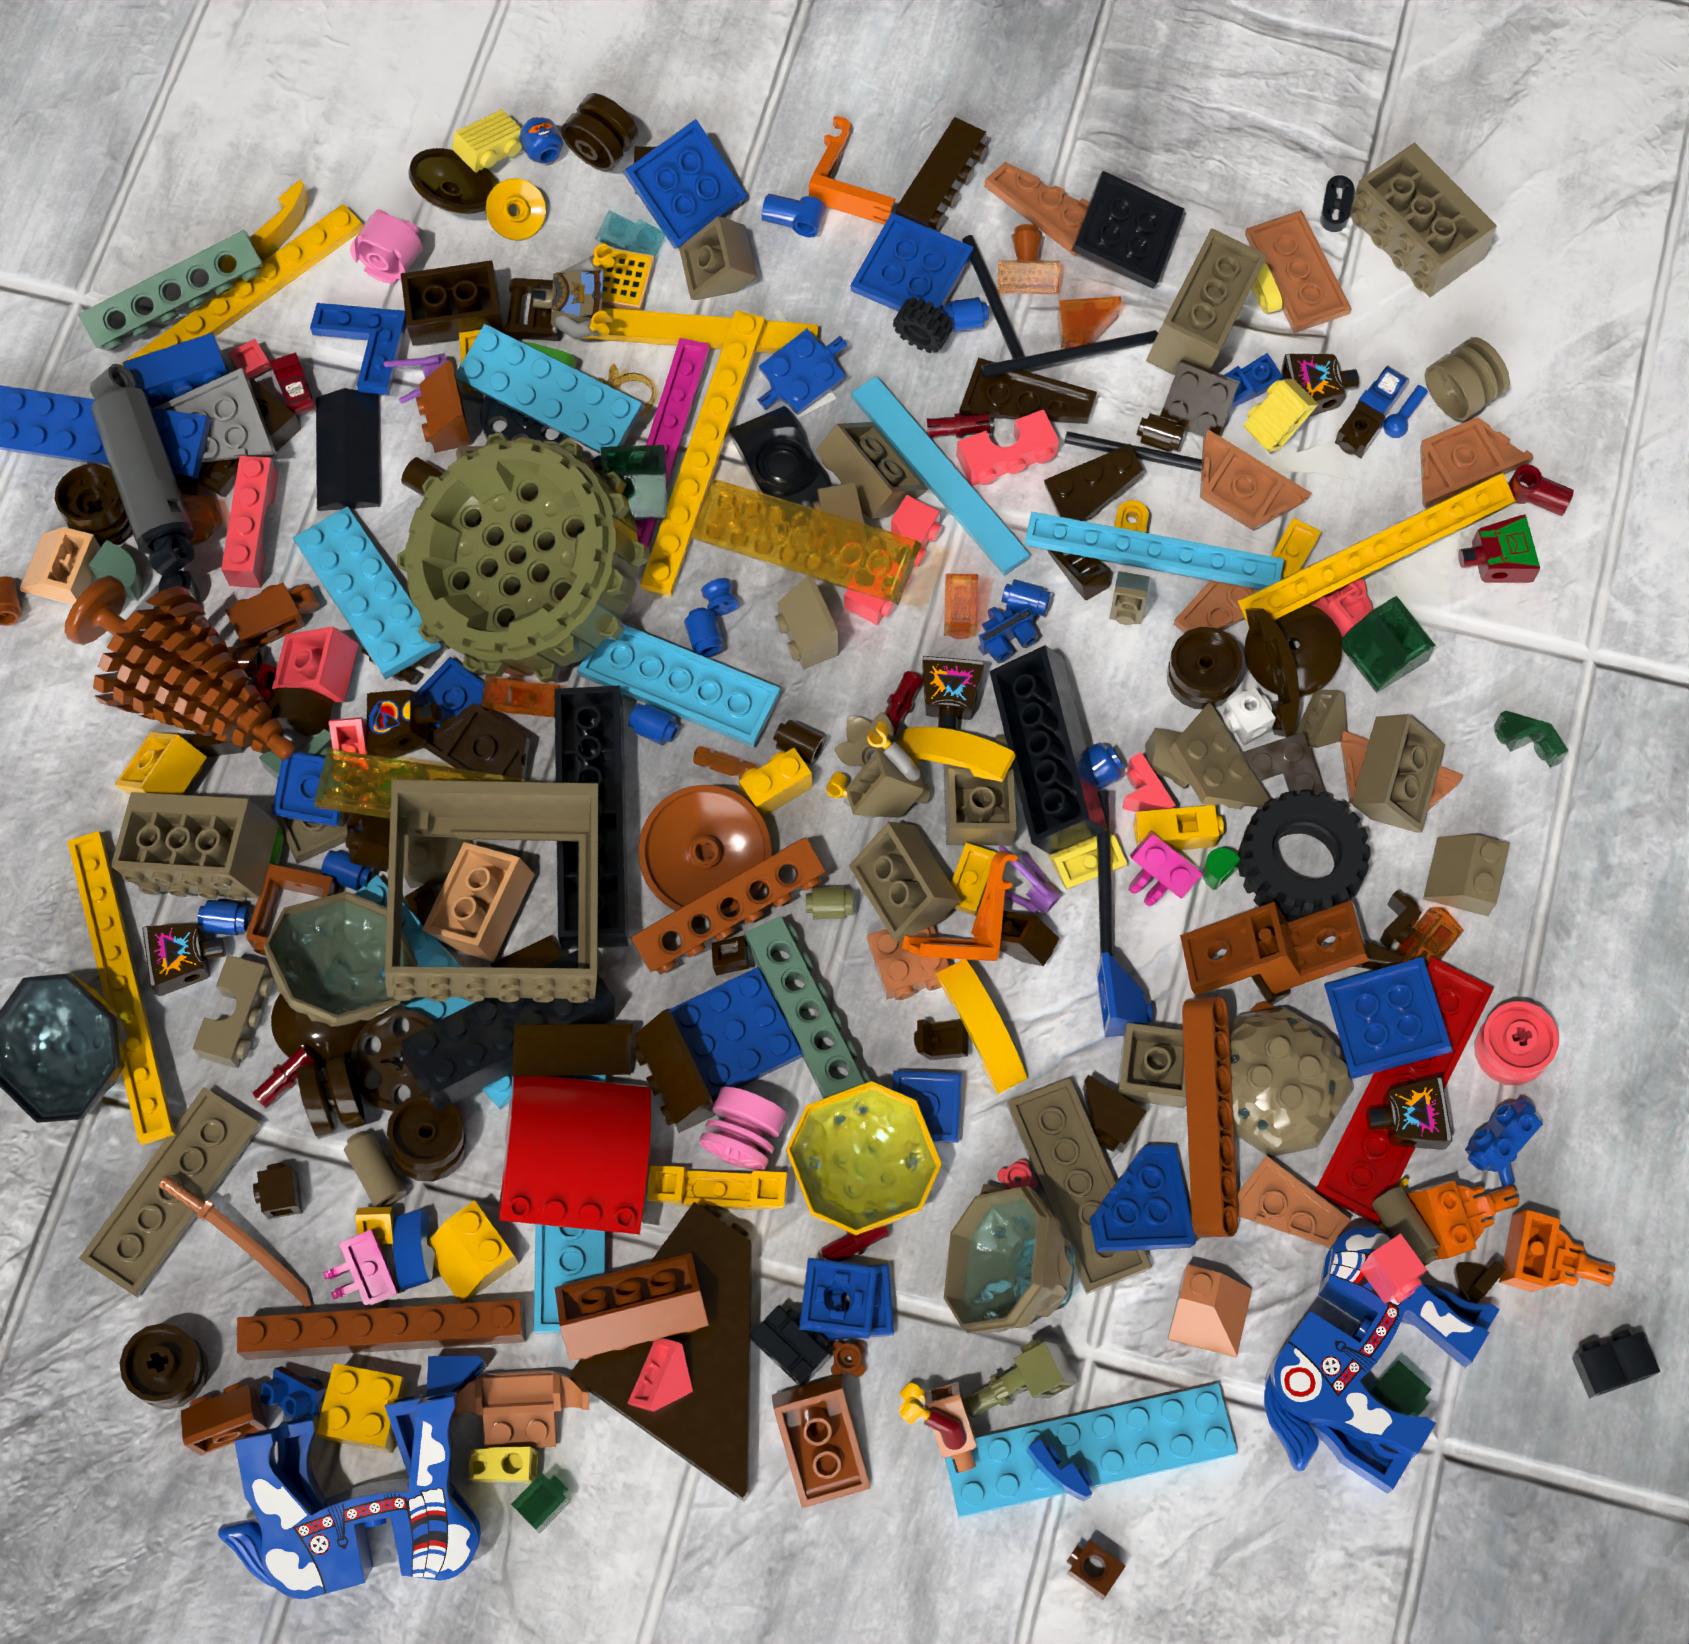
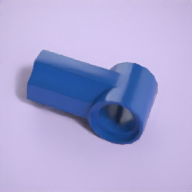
(801, 215)

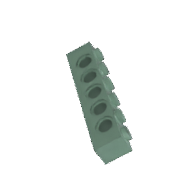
(98, 318)
(775, 937)

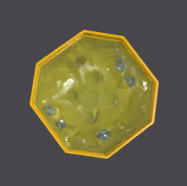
(863, 1158)

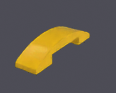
(279, 227)
(958, 749)
(983, 1025)
(718, 1189)

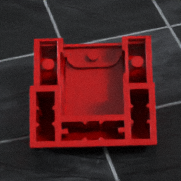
(576, 1153)

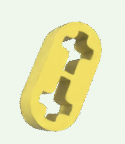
(1267, 291)

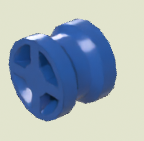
(720, 596)

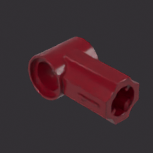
(1540, 490)

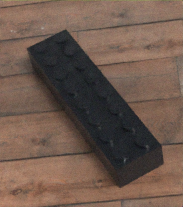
(592, 751)

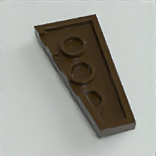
(1024, 393)

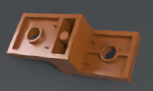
(1272, 947)

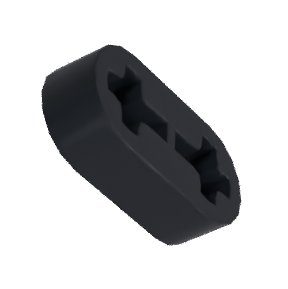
(1342, 205)

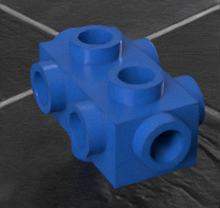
(1502, 1138)

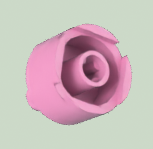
(386, 246)

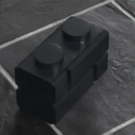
(791, 1349)

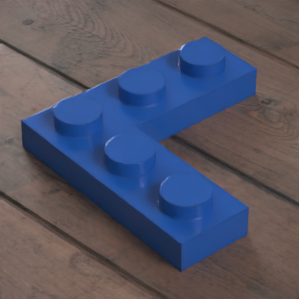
(379, 326)

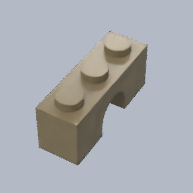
(228, 1039)

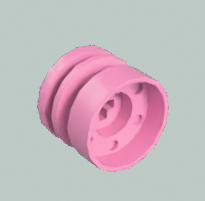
(745, 1123)

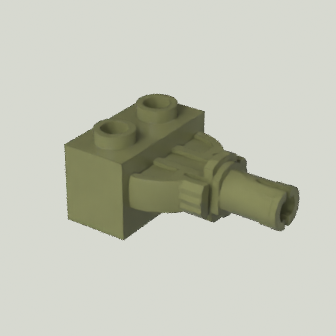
(1040, 1369)

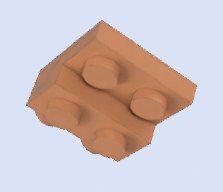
(902, 970)

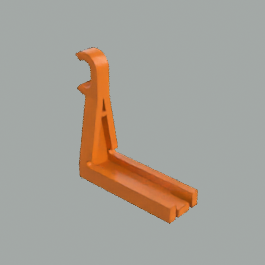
(841, 195)
(986, 928)

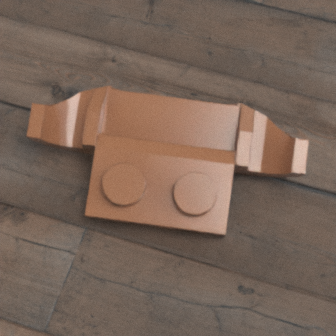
(520, 1406)

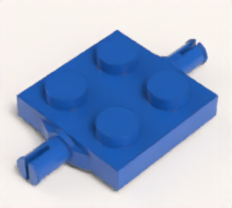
(802, 372)

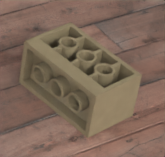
(1422, 220)
(1207, 303)
(195, 845)

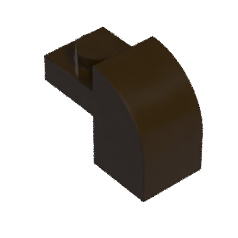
(300, 710)

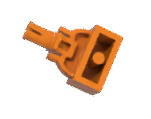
(1456, 1215)
(1544, 1256)

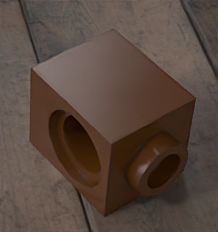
(1111, 1568)

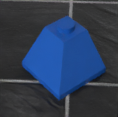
(1120, 998)

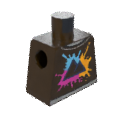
(1320, 378)
(951, 688)
(178, 956)
(1414, 1116)

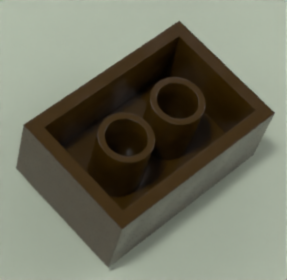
(450, 301)

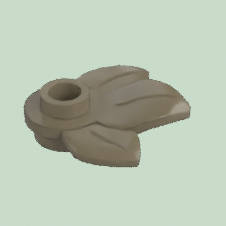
(857, 749)

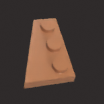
(1288, 1205)

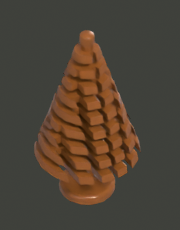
(174, 668)

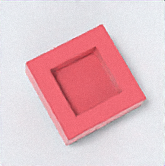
(250, 358)

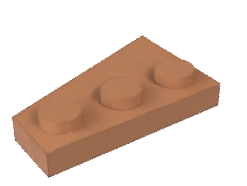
(1214, 607)

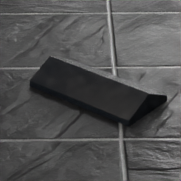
(347, 450)

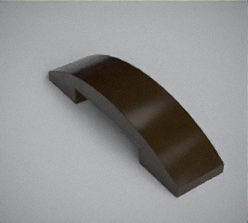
(1283, 667)

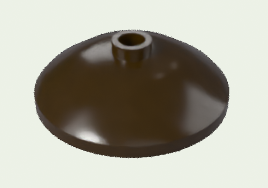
(449, 182)
(1315, 658)
(296, 1029)

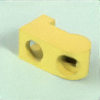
(503, 1465)

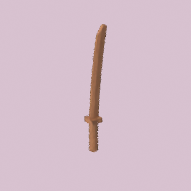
(206, 1211)

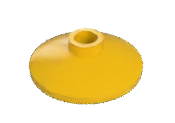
(529, 204)

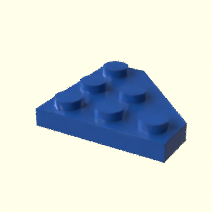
(1145, 1206)

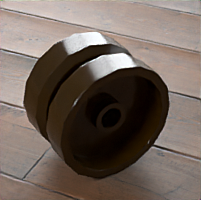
(600, 132)
(1204, 667)
(325, 1097)
(424, 1141)
(183, 1362)

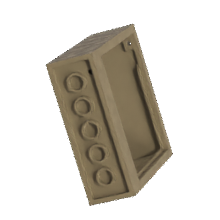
(495, 813)

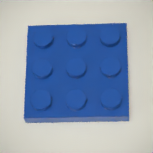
(684, 183)
(911, 263)
(1387, 1018)
(736, 1032)

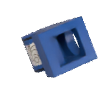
(1385, 390)

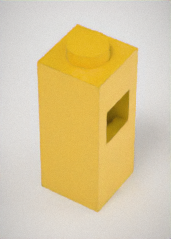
(1181, 827)

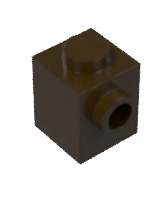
(278, 1191)

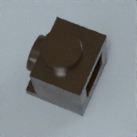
(1360, 430)

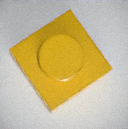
(378, 1219)

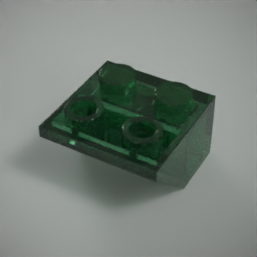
(644, 474)
(1387, 644)

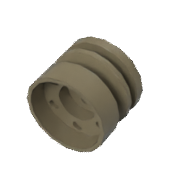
(1467, 378)

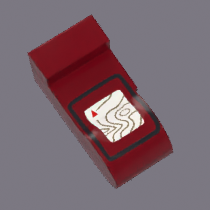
(293, 384)

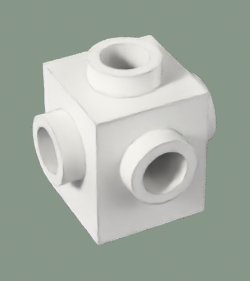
(1248, 714)

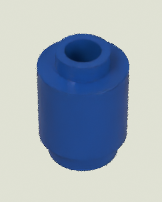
(966, 313)
(1026, 595)
(704, 632)
(653, 723)
(345, 873)
(224, 917)

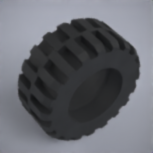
(1315, 818)

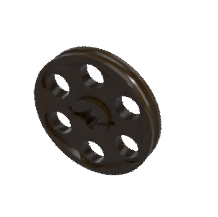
(390, 1049)

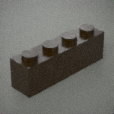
(943, 174)

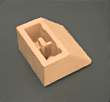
(61, 565)

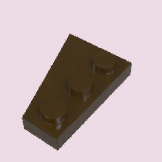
(1089, 486)

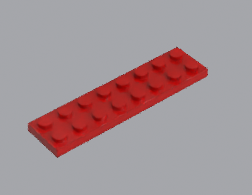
(1364, 1160)

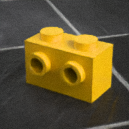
(776, 782)

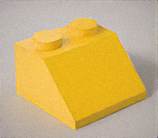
(162, 766)
(470, 1252)

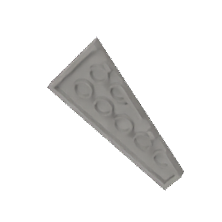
(235, 417)

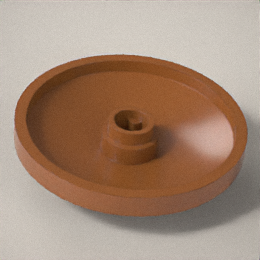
(700, 842)

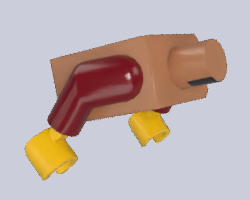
(947, 1416)

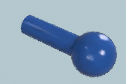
(1397, 424)

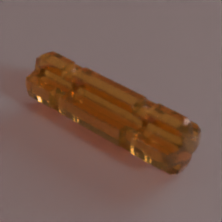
(721, 762)

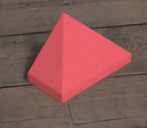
(662, 1377)

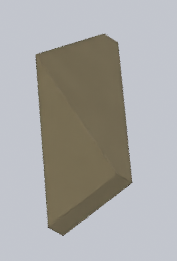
(1324, 718)

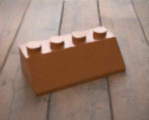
(630, 1307)

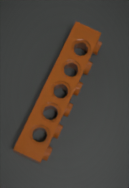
(798, 855)

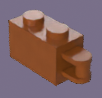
(271, 613)

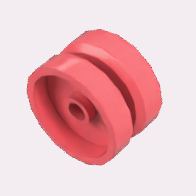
(1516, 1043)

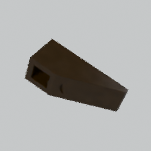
(368, 840)

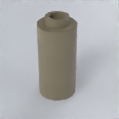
(374, 1169)
(1401, 1217)

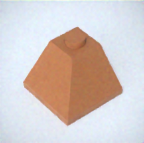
(1209, 1311)

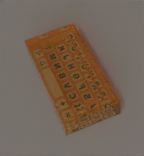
(1028, 276)

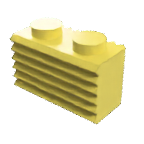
(487, 141)
(1279, 414)

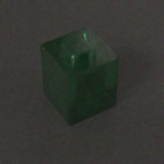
(1402, 1391)
(542, 1501)

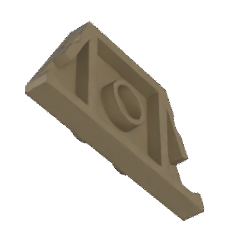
(1216, 764)

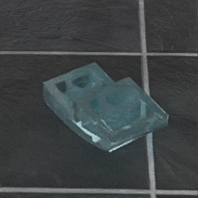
(629, 236)

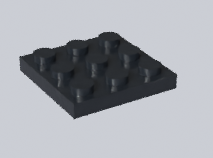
(1127, 229)

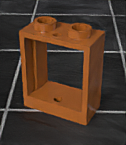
(288, 879)

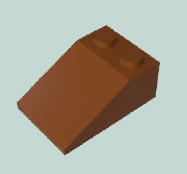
(820, 1441)

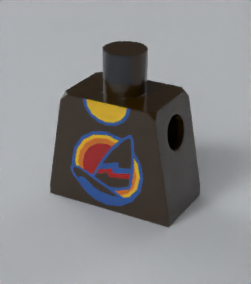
(398, 722)

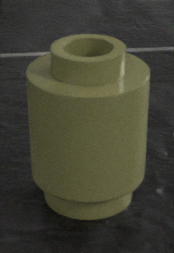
(829, 902)

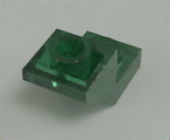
(1520, 730)

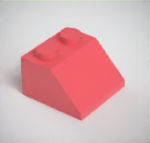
(317, 662)

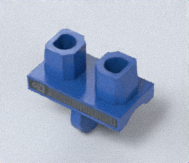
(1003, 628)
(293, 1393)

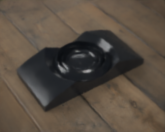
(778, 457)

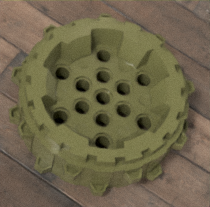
(594, 566)

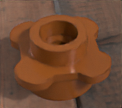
(854, 1351)

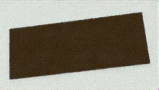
(572, 1049)

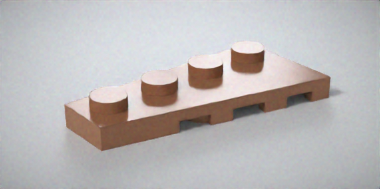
(1041, 205)

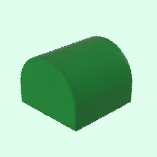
(1219, 867)

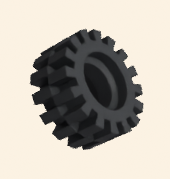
(923, 325)

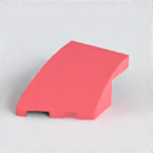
(1346, 605)

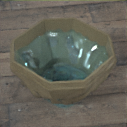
(1007, 1262)

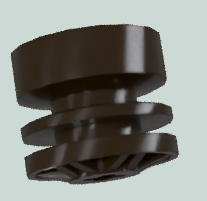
(92, 503)

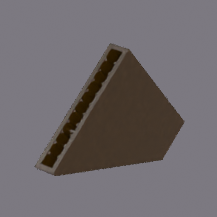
(713, 1421)

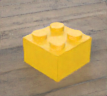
(356, 1408)

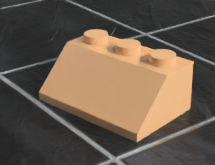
(479, 901)

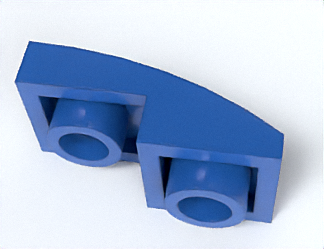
(1254, 378)
(411, 1253)
(1071, 1480)

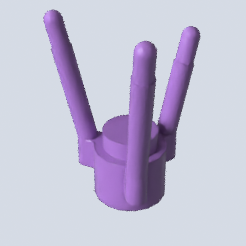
(428, 365)
(1042, 893)

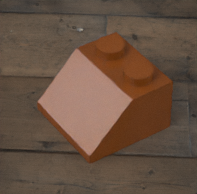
(443, 410)
(221, 1420)

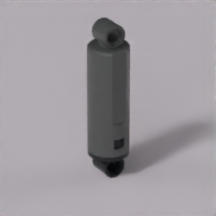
(142, 470)

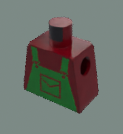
(1503, 552)

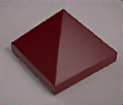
(265, 680)

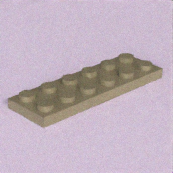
(1072, 1177)
(149, 1218)

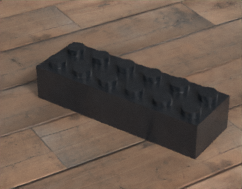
(1049, 749)
(477, 1041)

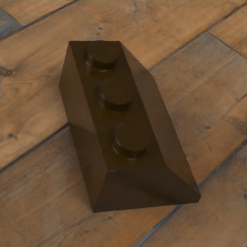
(673, 1073)

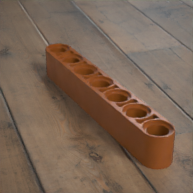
(1210, 1117)

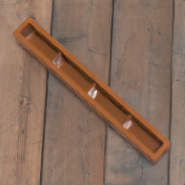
(381, 1329)

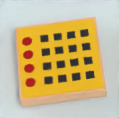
(626, 280)

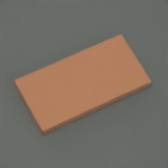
(1300, 271)

